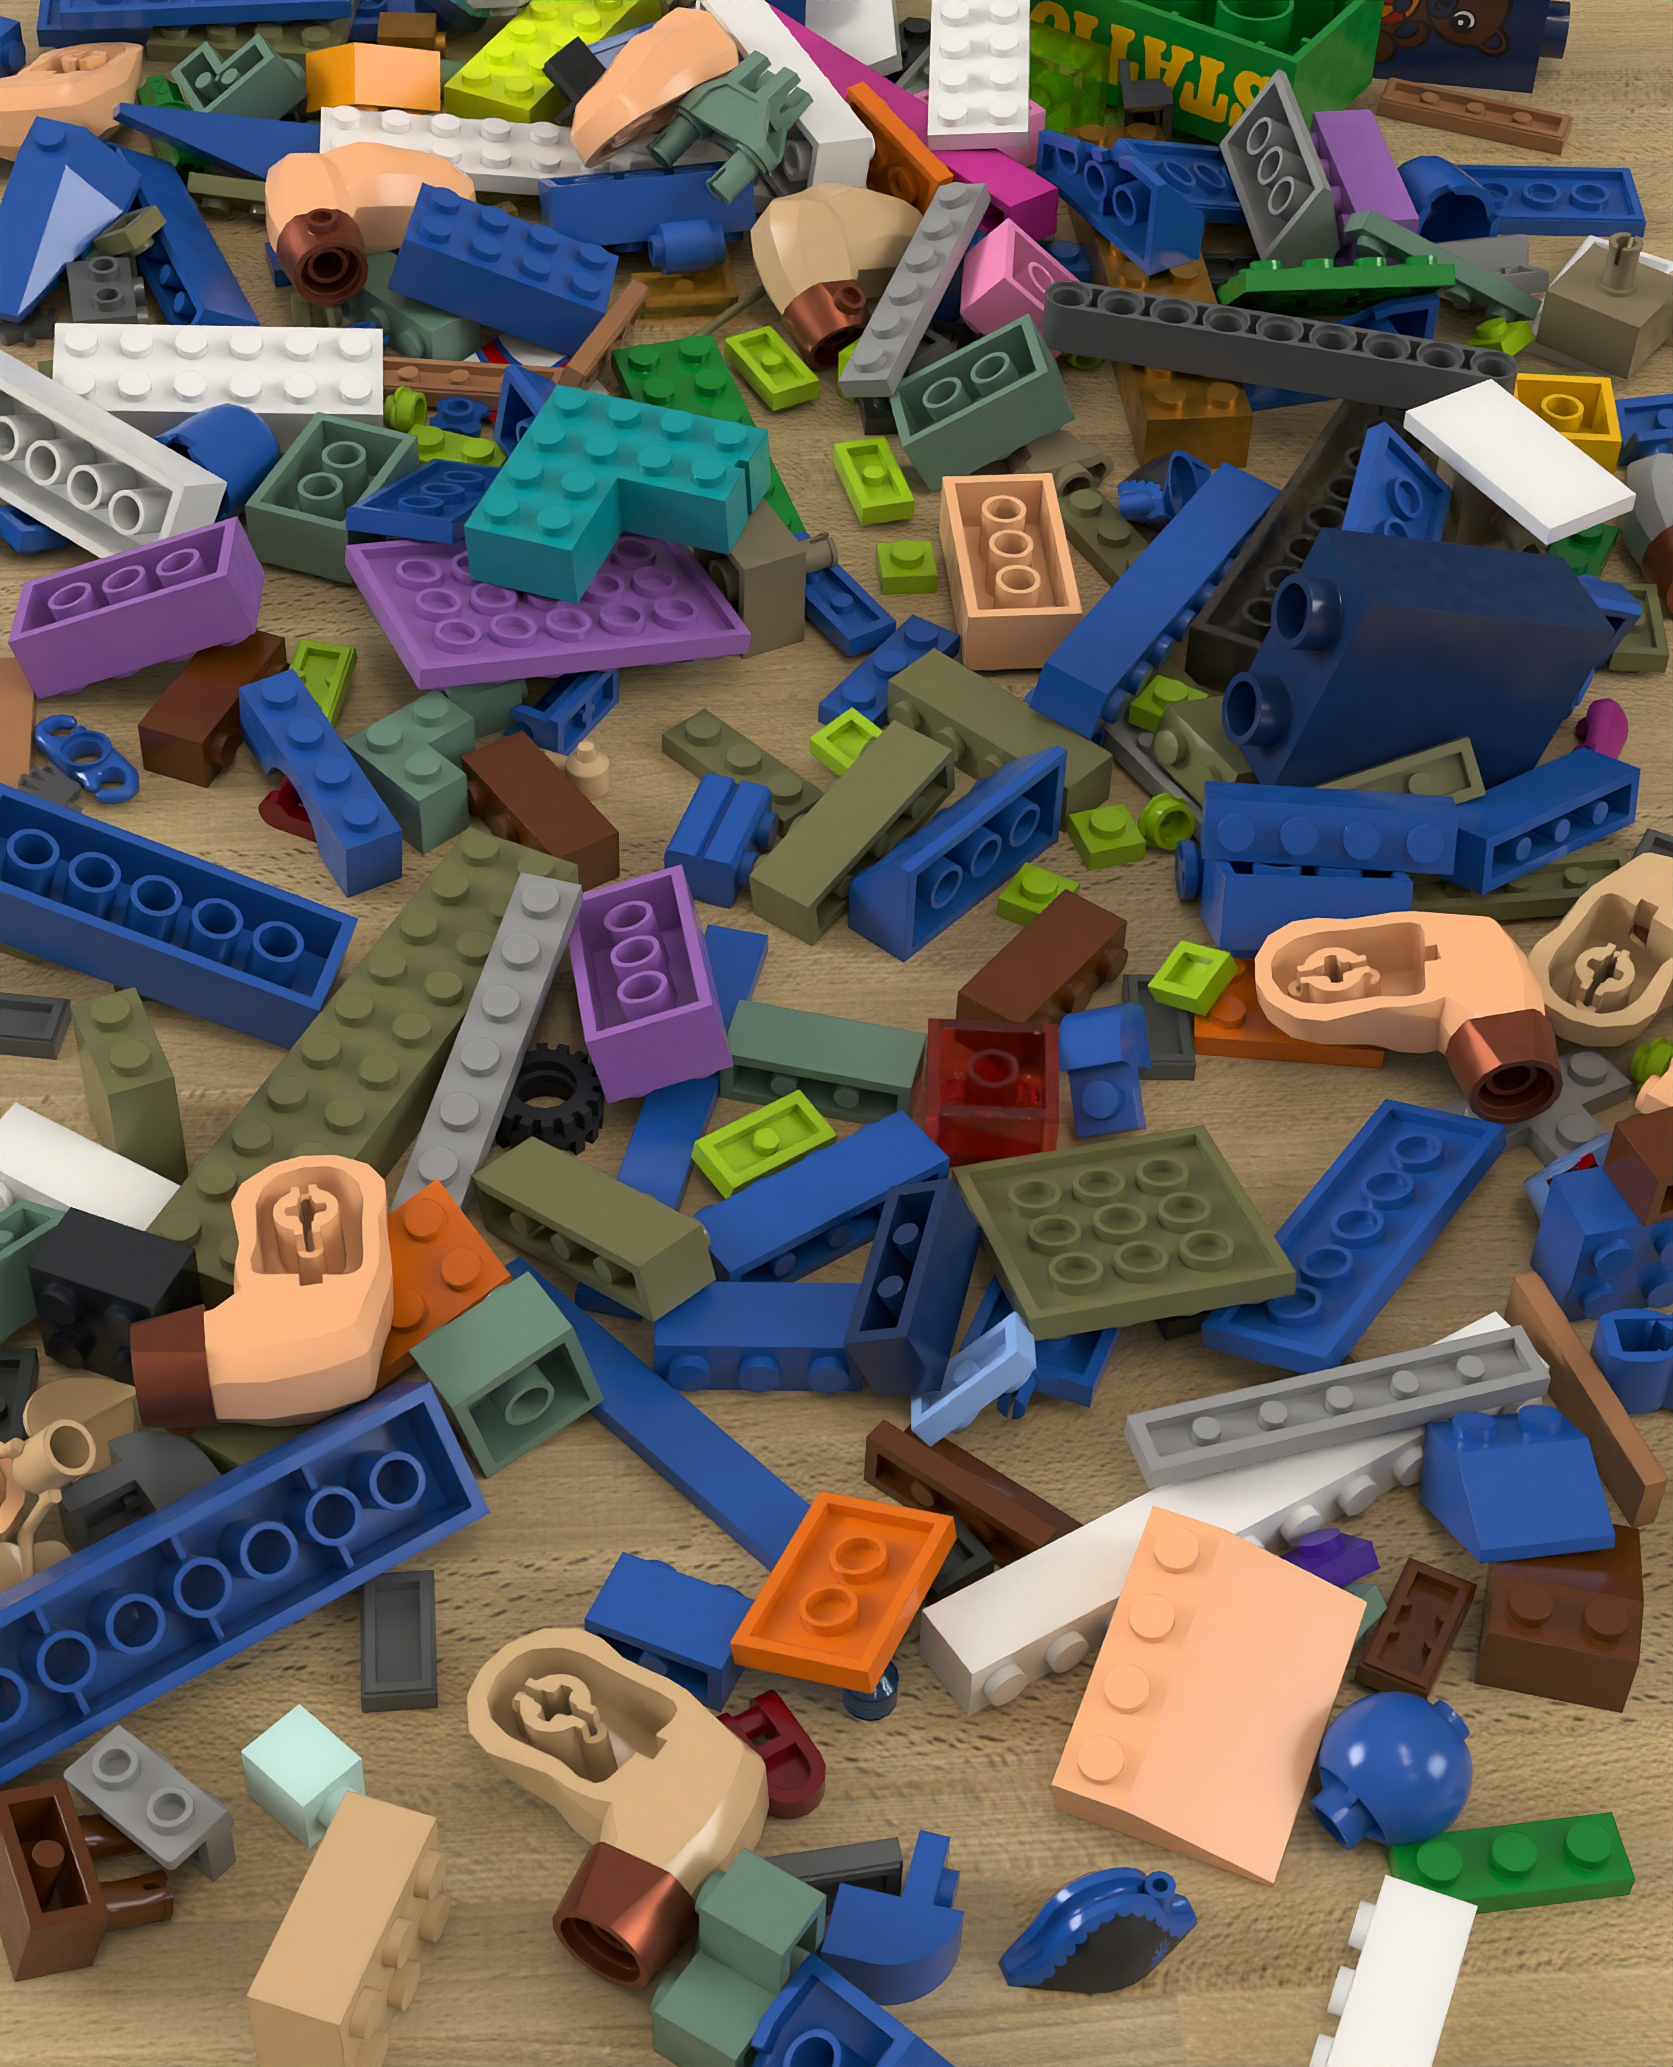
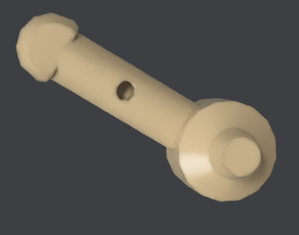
(585, 769)

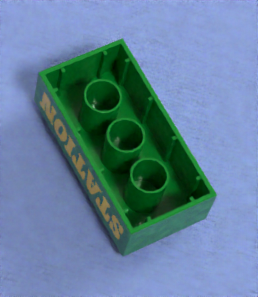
(1228, 50)

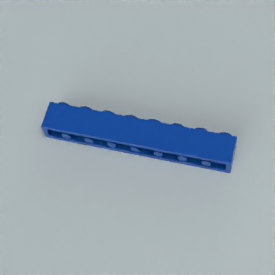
(1151, 604)

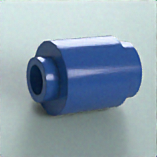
(687, 246)

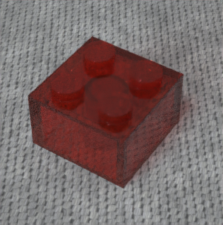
(991, 1089)

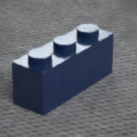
(914, 1288)

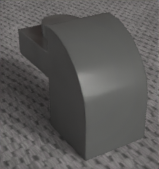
(144, 1476)

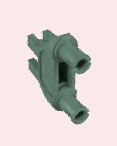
(740, 117)

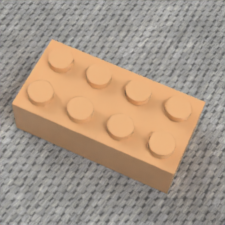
(1007, 569)

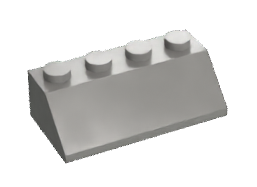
(1281, 179)

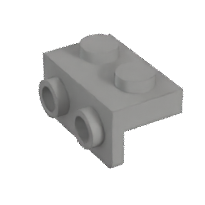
(1503, 257)
(154, 1804)

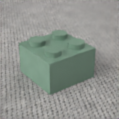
(508, 1373)

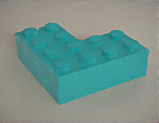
(607, 469)

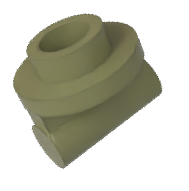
(310, 315)

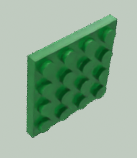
(1331, 290)

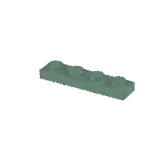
(1383, 237)

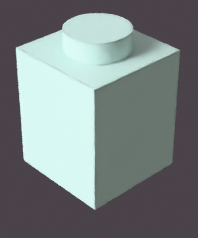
(301, 1774)

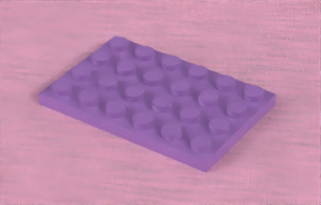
(450, 631)

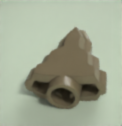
(1071, 462)

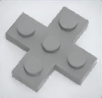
(1588, 1088)

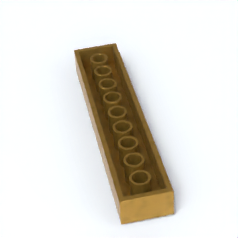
(1161, 405)

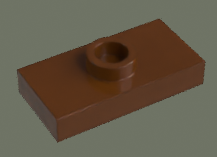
(1416, 1630)

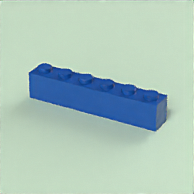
(184, 261)

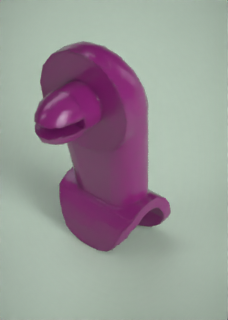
(1603, 728)

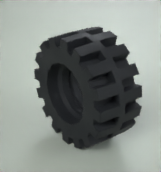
(561, 1076)

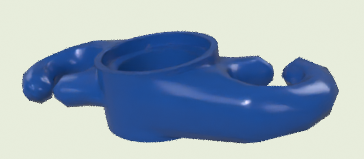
(109, 768)

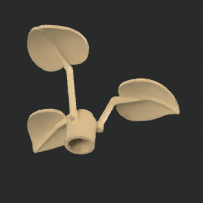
(67, 1440)

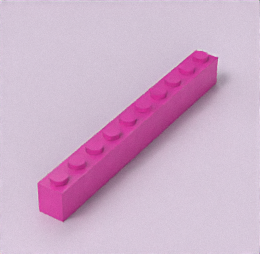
(1013, 188)

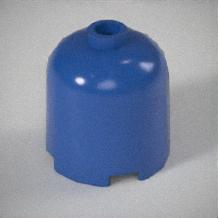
(1448, 201)
(231, 445)

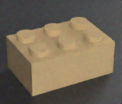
(351, 1939)

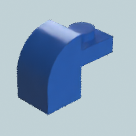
(1102, 1058)
(897, 1944)

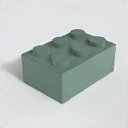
(980, 403)
(302, 504)

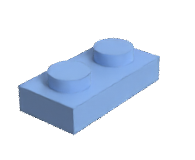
(974, 1378)

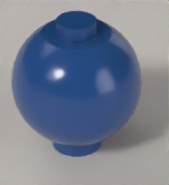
(1392, 1771)

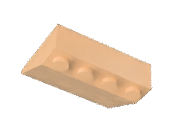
(1208, 1698)

